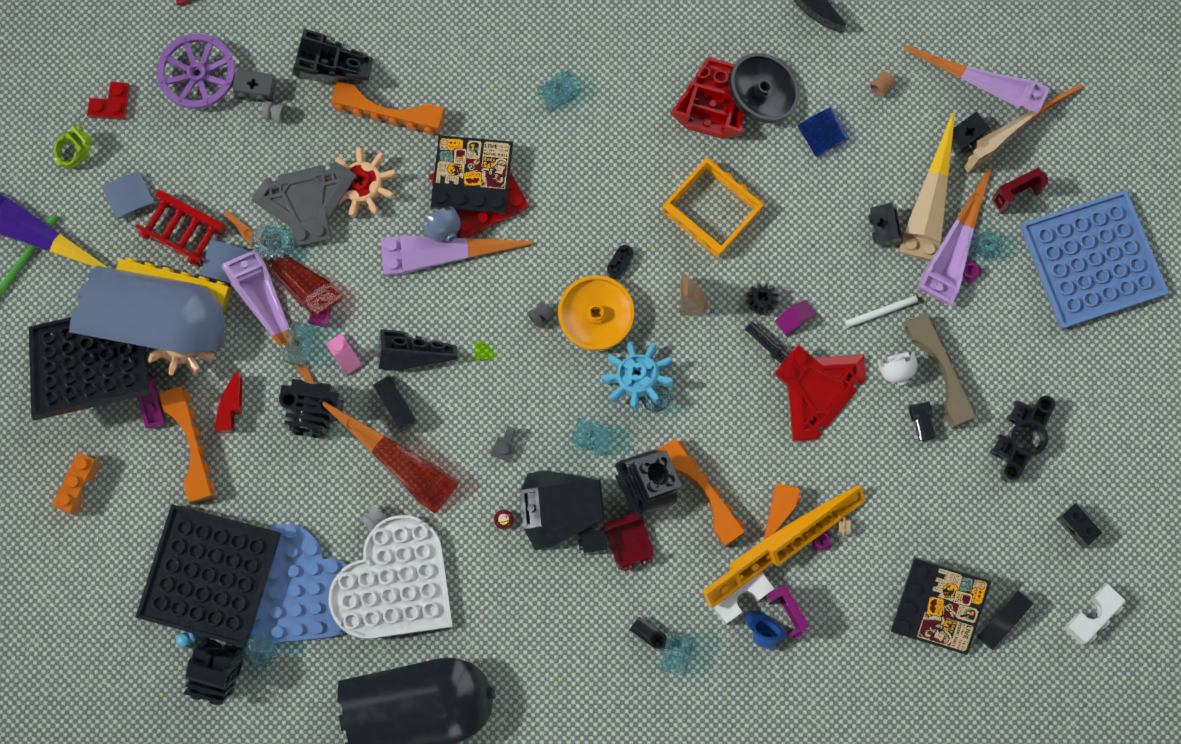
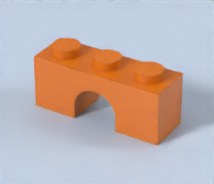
(70, 493)

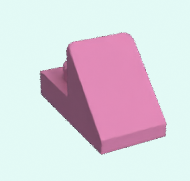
(344, 354)

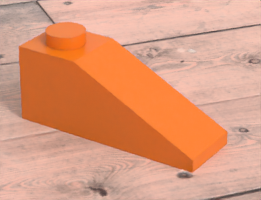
(782, 504)

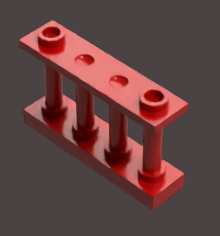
(181, 209)

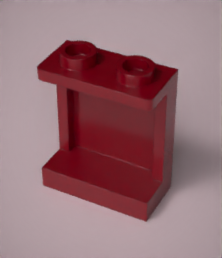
(1005, 193)
(629, 541)

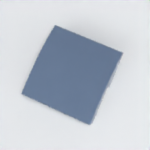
(127, 195)
(215, 257)

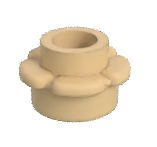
(844, 527)

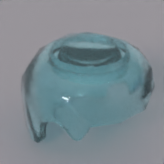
(665, 398)

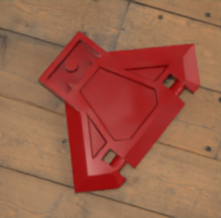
(818, 388)

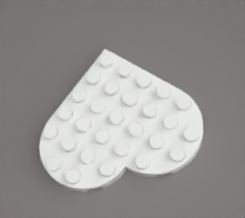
(396, 585)

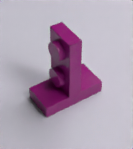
(151, 406)

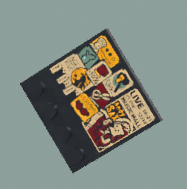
(472, 174)
(940, 605)

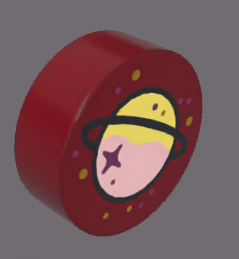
(503, 519)

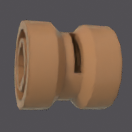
(881, 85)

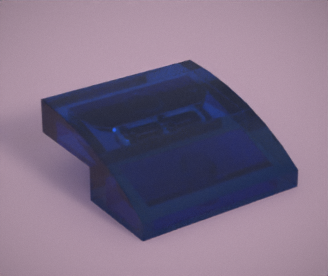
(823, 131)

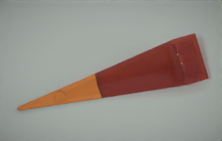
(303, 284)
(419, 476)

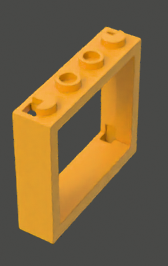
(691, 228)

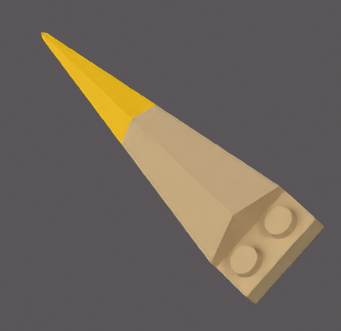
(925, 224)

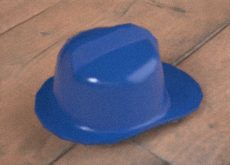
(765, 631)

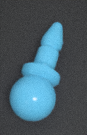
(185, 639)

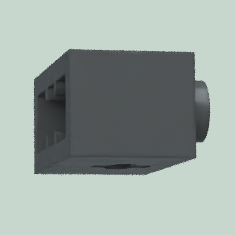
(263, 85)

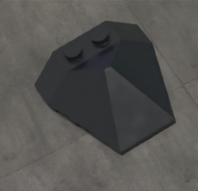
(329, 62)

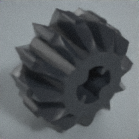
(760, 291)

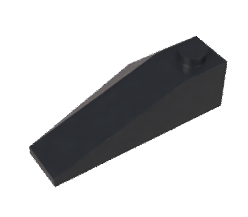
(405, 352)

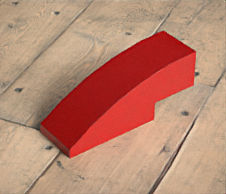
(229, 405)

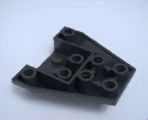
(559, 507)

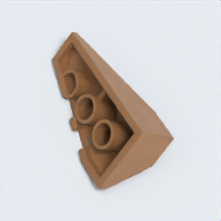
(692, 298)

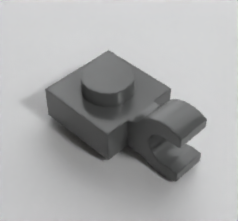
(504, 447)

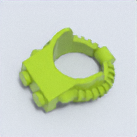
(82, 142)

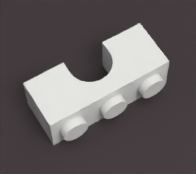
(757, 587)
(1107, 603)

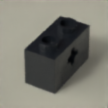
(972, 125)
(892, 232)
(1079, 525)

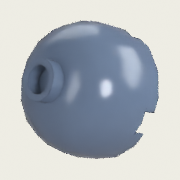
(443, 225)

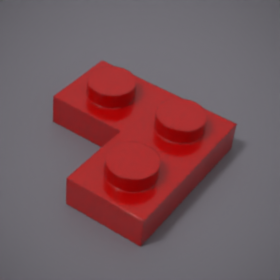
(112, 108)

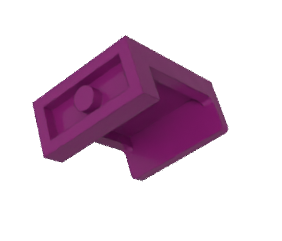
(791, 608)

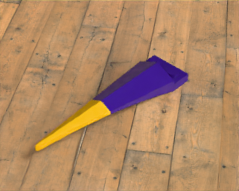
(24, 227)

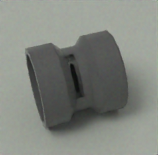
(540, 314)

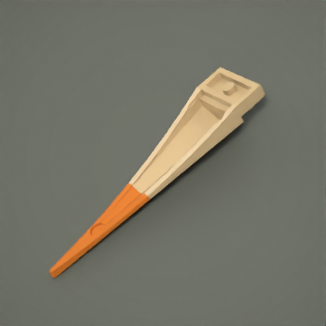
(992, 142)

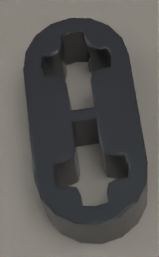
(623, 264)

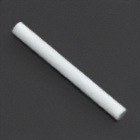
(881, 311)

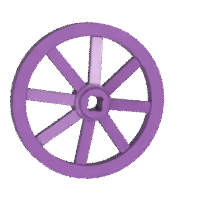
(192, 70)

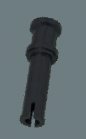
(778, 350)

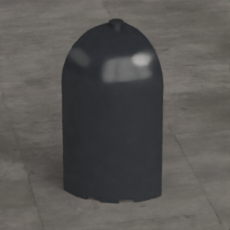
(416, 704)

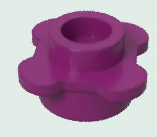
(970, 266)
(825, 545)

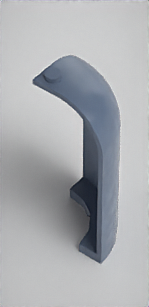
(148, 312)

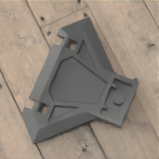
(306, 200)

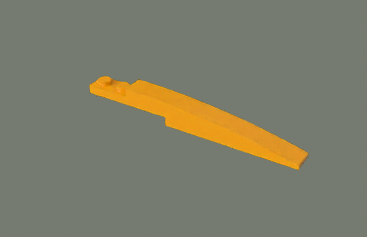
(783, 544)

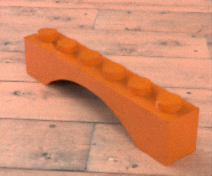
(425, 117)
(197, 482)
(725, 526)

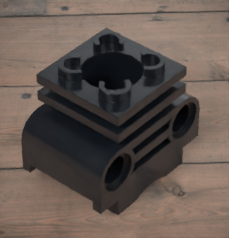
(307, 412)
(648, 482)
(213, 671)

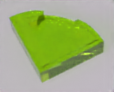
(483, 352)

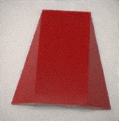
(708, 103)

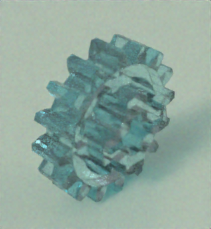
(271, 241)

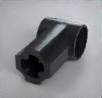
(921, 416)
(647, 633)

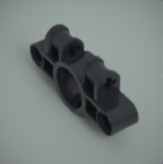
(1011, 453)

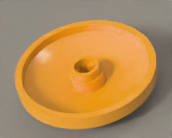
(596, 313)

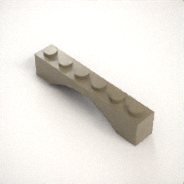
(923, 335)

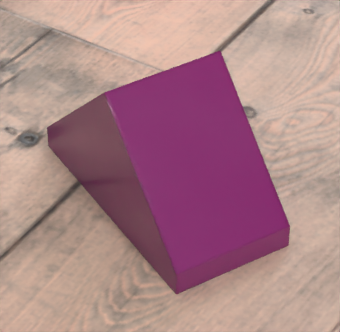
(795, 317)

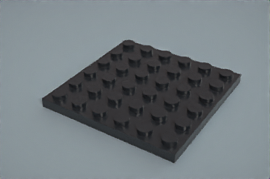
(81, 370)
(208, 575)

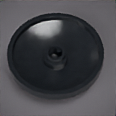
(763, 88)

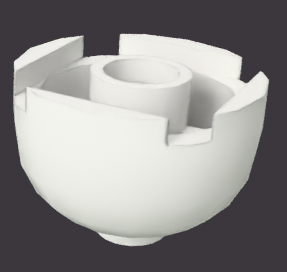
(899, 368)

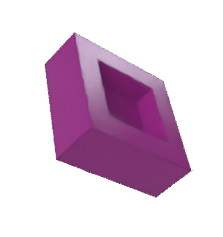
(322, 320)

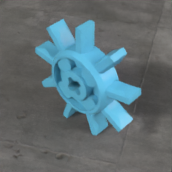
(638, 375)

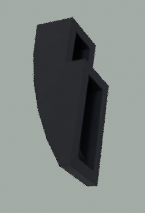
(822, 13)
(395, 403)
(1005, 619)

